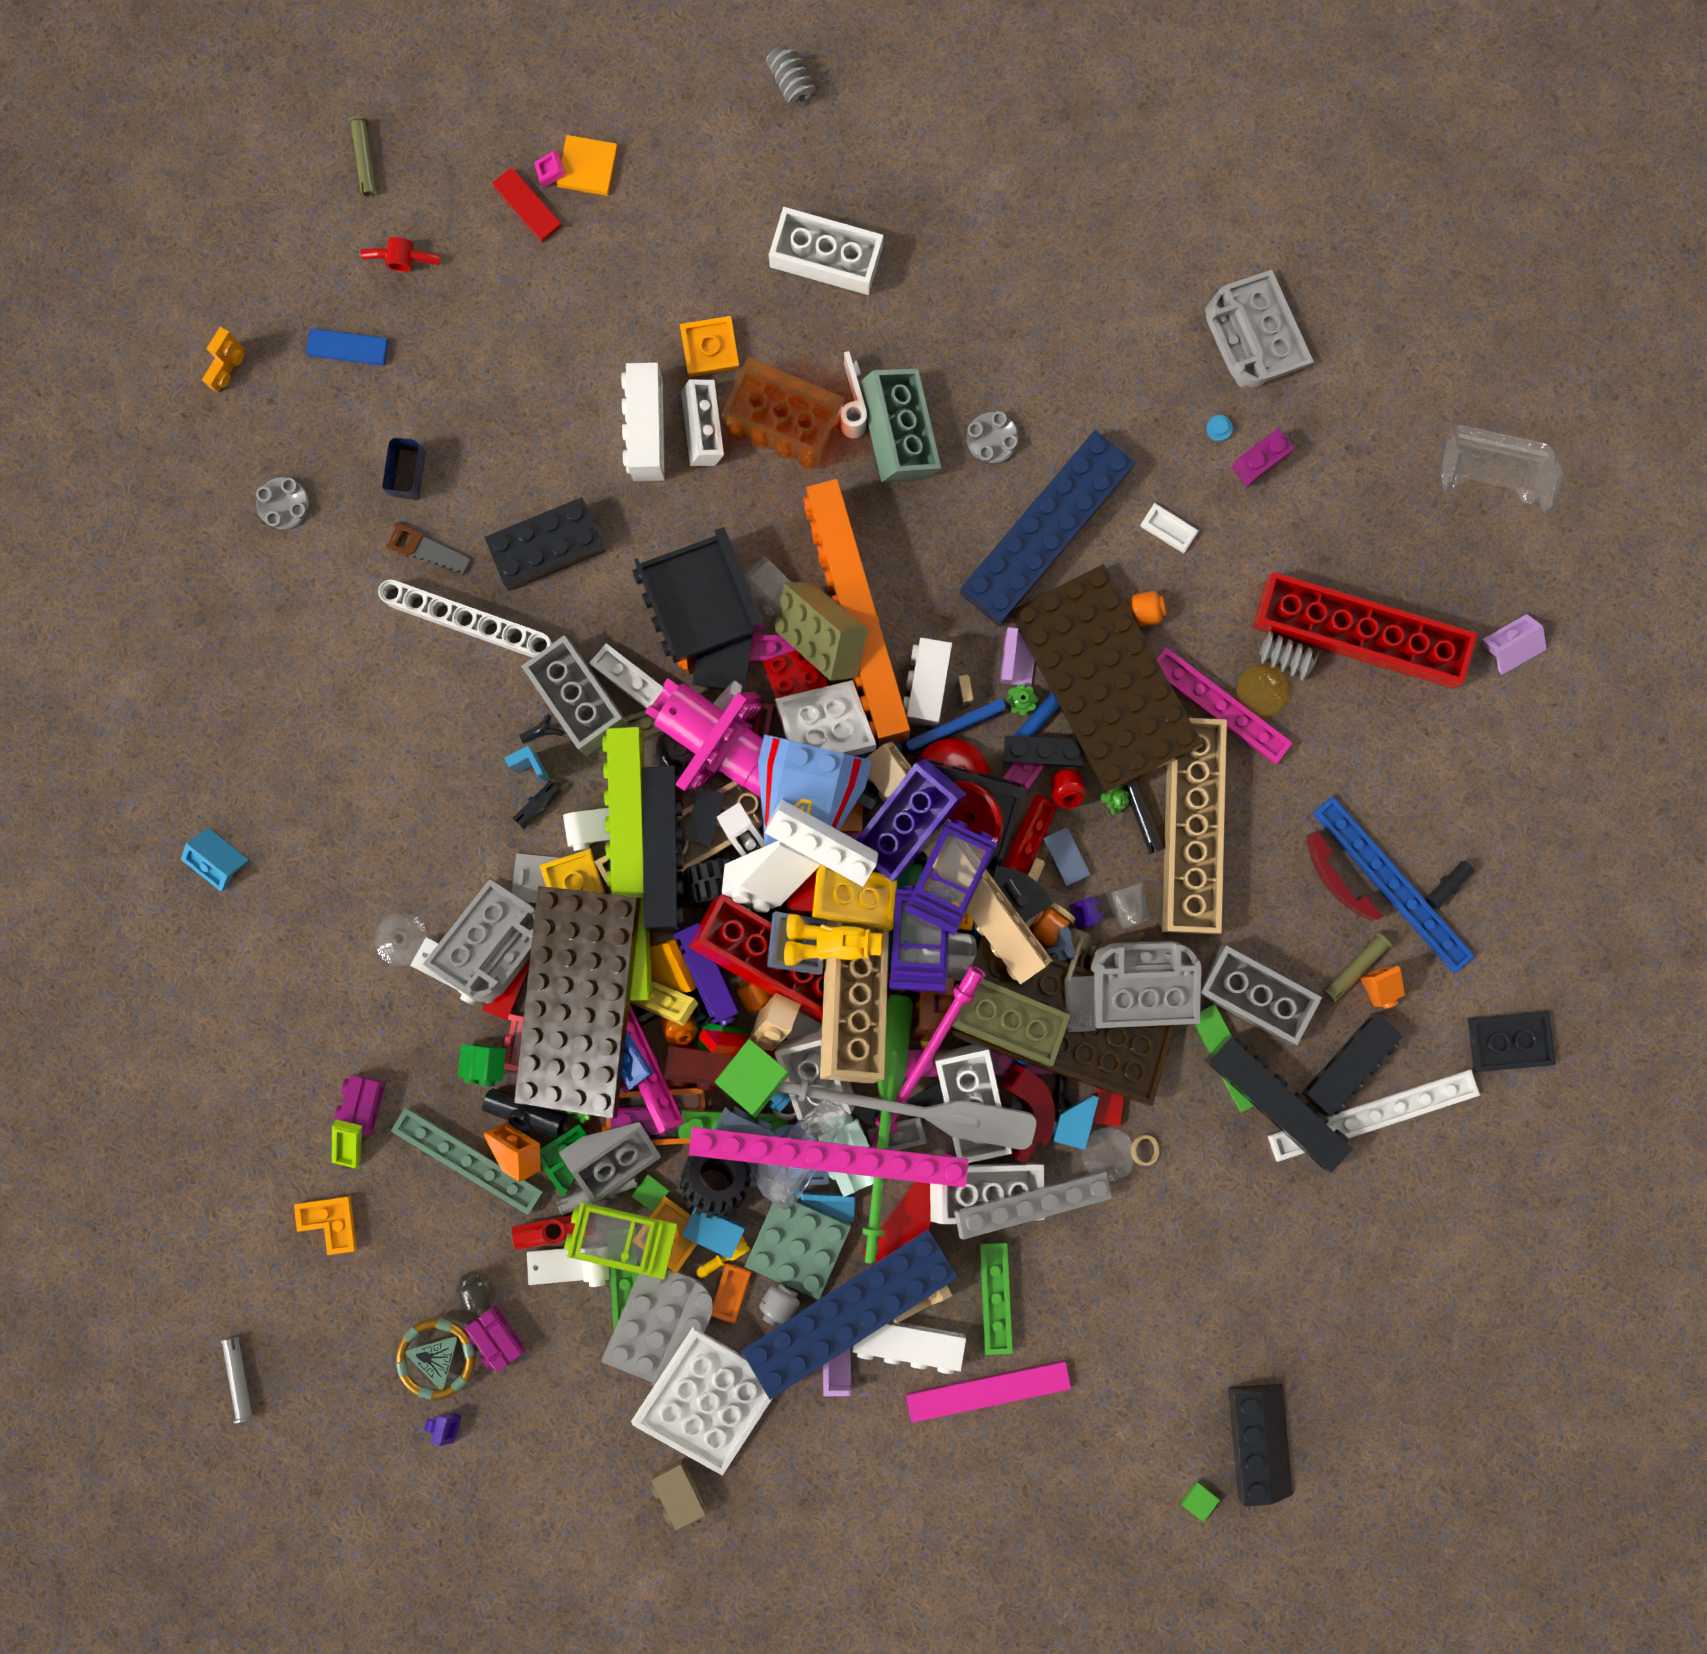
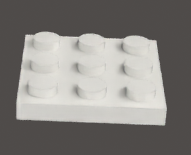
(827, 719)

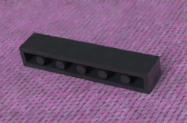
(661, 849)
(1278, 1104)

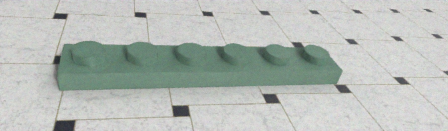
(466, 1160)

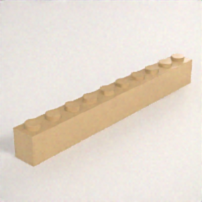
(989, 906)

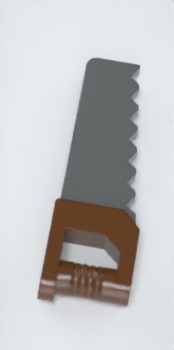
(426, 549)

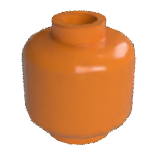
(1147, 608)
(1047, 926)
(752, 996)
(678, 1034)

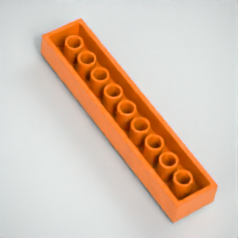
(850, 588)

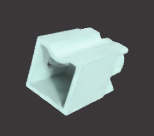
(851, 1134)

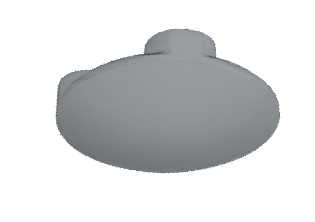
(992, 437)
(282, 503)

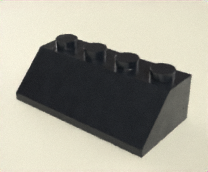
(1260, 1444)

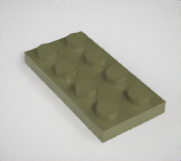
(1013, 1022)

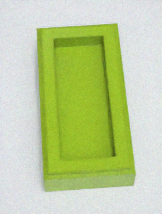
(346, 1143)

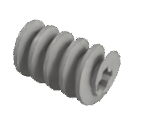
(790, 75)
(1287, 655)

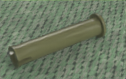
(363, 155)
(1357, 967)

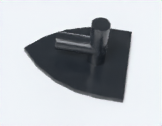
(1022, 892)

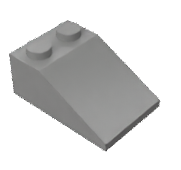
(609, 1158)

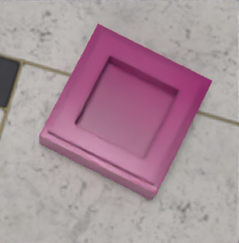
(549, 168)

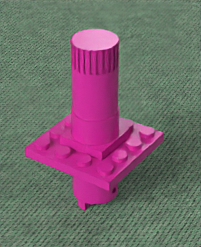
(717, 737)

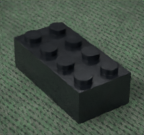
(544, 544)

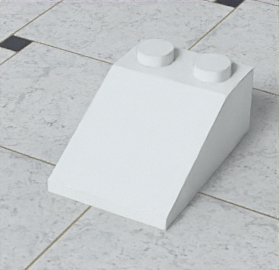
(766, 876)

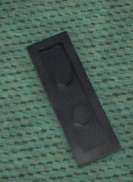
(1042, 751)

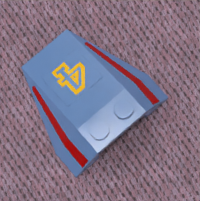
(811, 779)

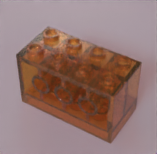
(776, 411)

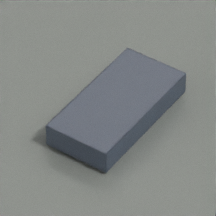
(1066, 856)

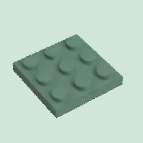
(798, 1247)

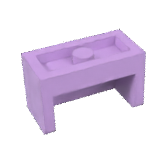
(837, 1375)

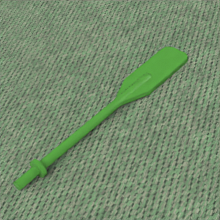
(896, 1051)

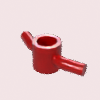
(399, 254)

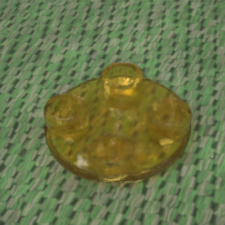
(1262, 690)

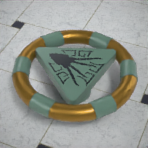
(435, 1359)

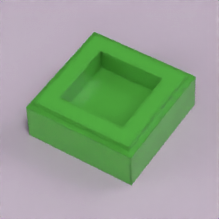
(650, 1193)
(1200, 1501)

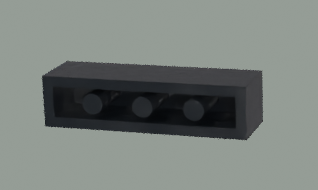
(1352, 1065)

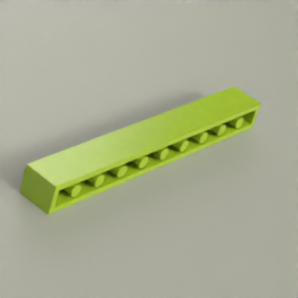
(625, 827)

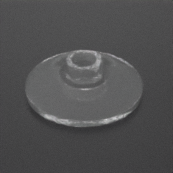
(412, 931)

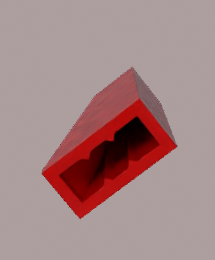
(906, 1220)

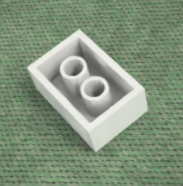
(927, 682)
(803, 1060)

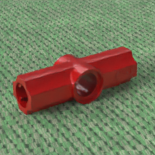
(537, 1233)

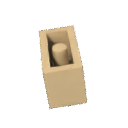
(774, 1022)

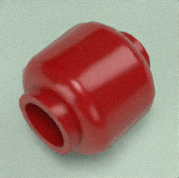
(1068, 788)

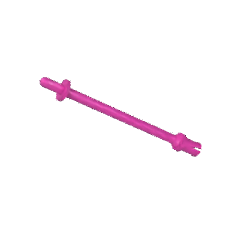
(963, 994)

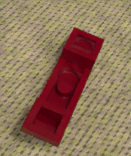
(1319, 851)

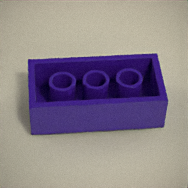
(911, 818)

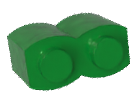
(481, 1064)

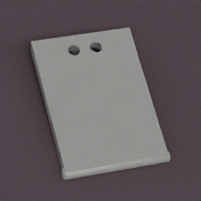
(531, 878)

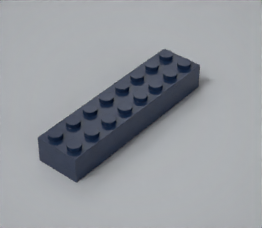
(1047, 528)
(849, 1314)

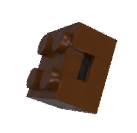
(929, 1011)

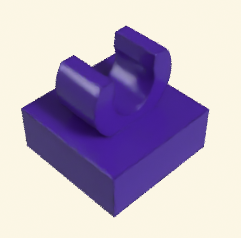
(1086, 912)
(443, 1428)

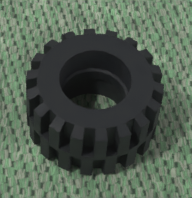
(704, 882)
(709, 1200)

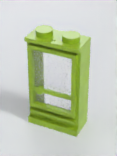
(621, 1240)

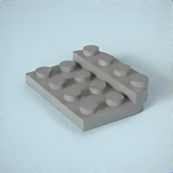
(1256, 330)
(486, 944)
(1146, 984)
(657, 1323)

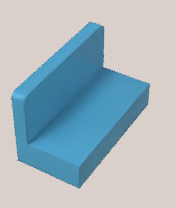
(524, 759)
(213, 858)
(832, 1204)
(715, 1234)

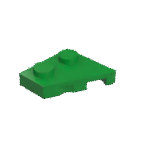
(553, 1162)

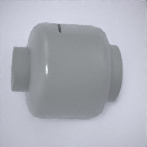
(779, 1304)

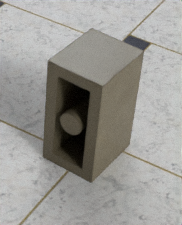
(678, 1495)

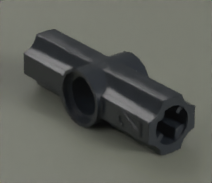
(522, 1115)

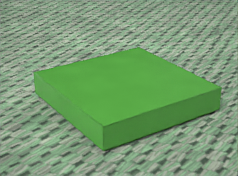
(752, 1078)

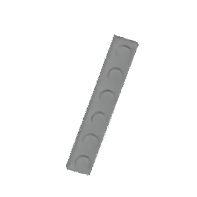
(1032, 1205)

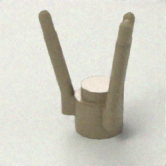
(1080, 943)

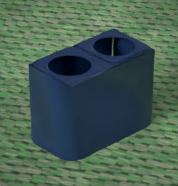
(394, 447)

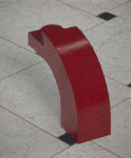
(1035, 1099)

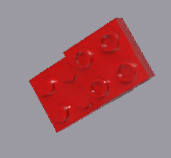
(792, 674)

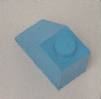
(1075, 1123)

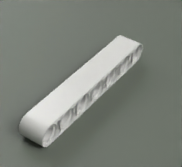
(455, 614)

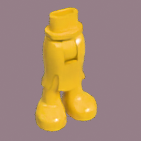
(832, 942)

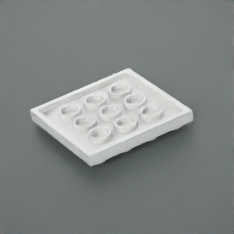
(704, 1402)

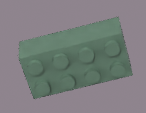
(899, 425)

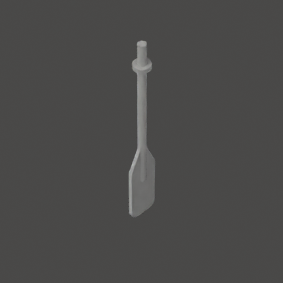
(957, 1118)

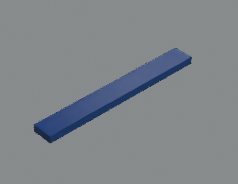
(1393, 885)

